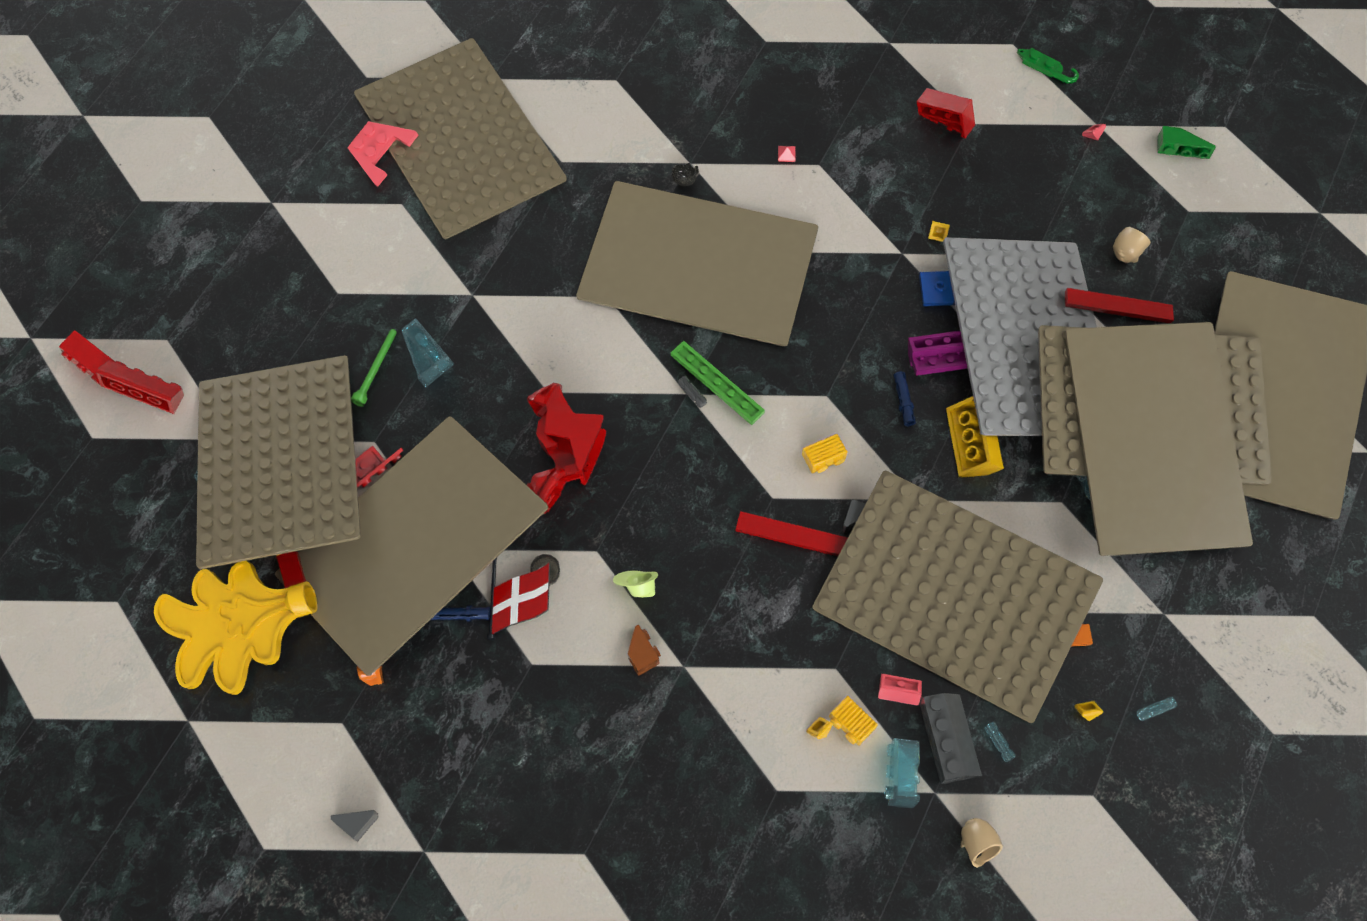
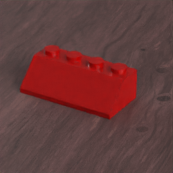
(139, 386)

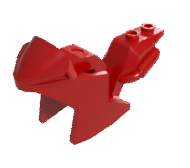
(566, 437)

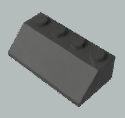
(950, 737)

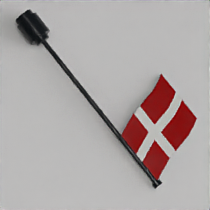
(518, 599)

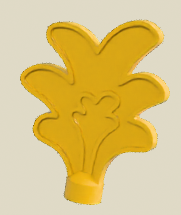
(231, 624)

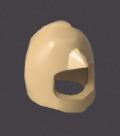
(1130, 245)
(979, 838)

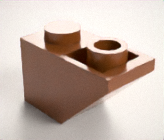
(641, 653)

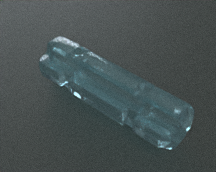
(1156, 708)
(999, 741)

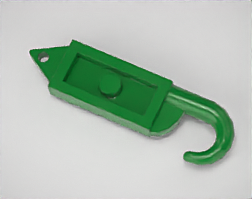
(1046, 65)

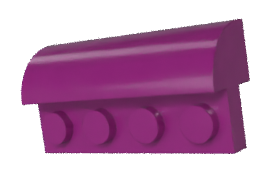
(937, 353)

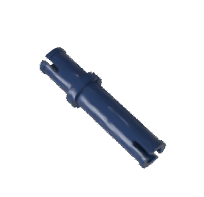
(906, 406)
(463, 613)

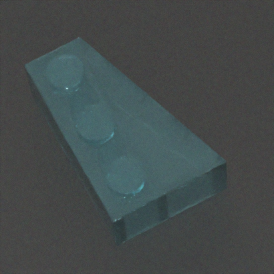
(426, 354)
(903, 773)

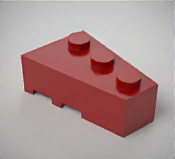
(947, 109)
(83, 354)

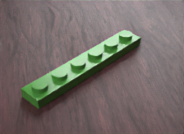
(717, 383)

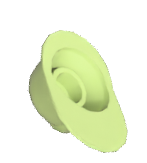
(637, 582)

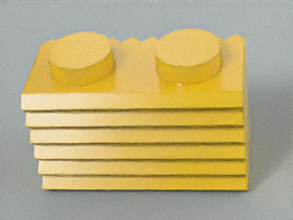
(824, 453)
(852, 721)

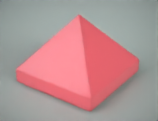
(1094, 131)
(786, 153)

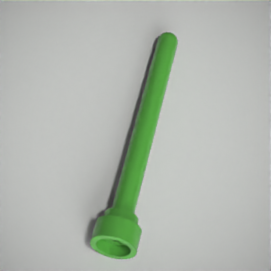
(360, 397)

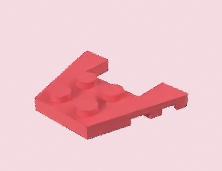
(374, 142)

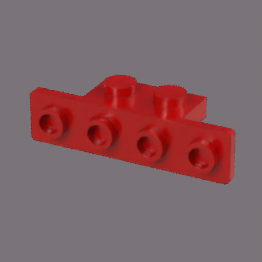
(372, 462)

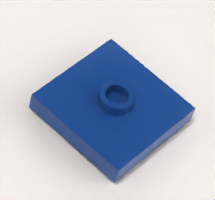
(936, 288)

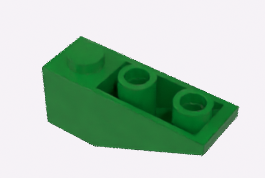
(1183, 143)

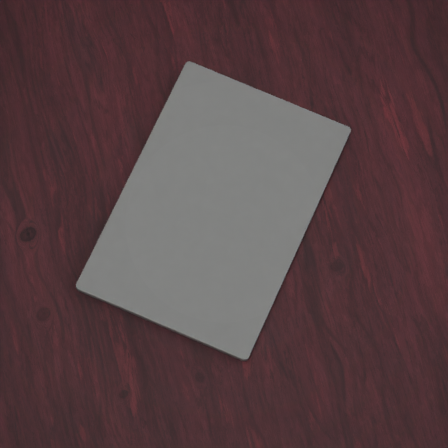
(1001, 300)

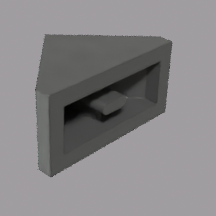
(853, 514)
(355, 823)

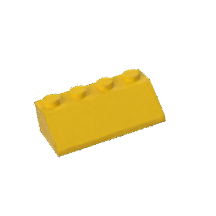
(973, 451)

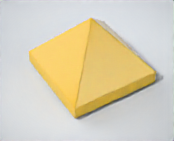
(938, 231)
(1089, 710)
(820, 728)

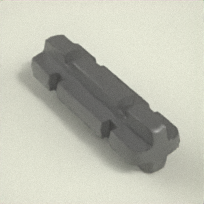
(692, 391)

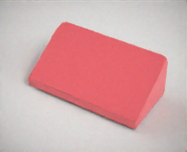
(900, 689)

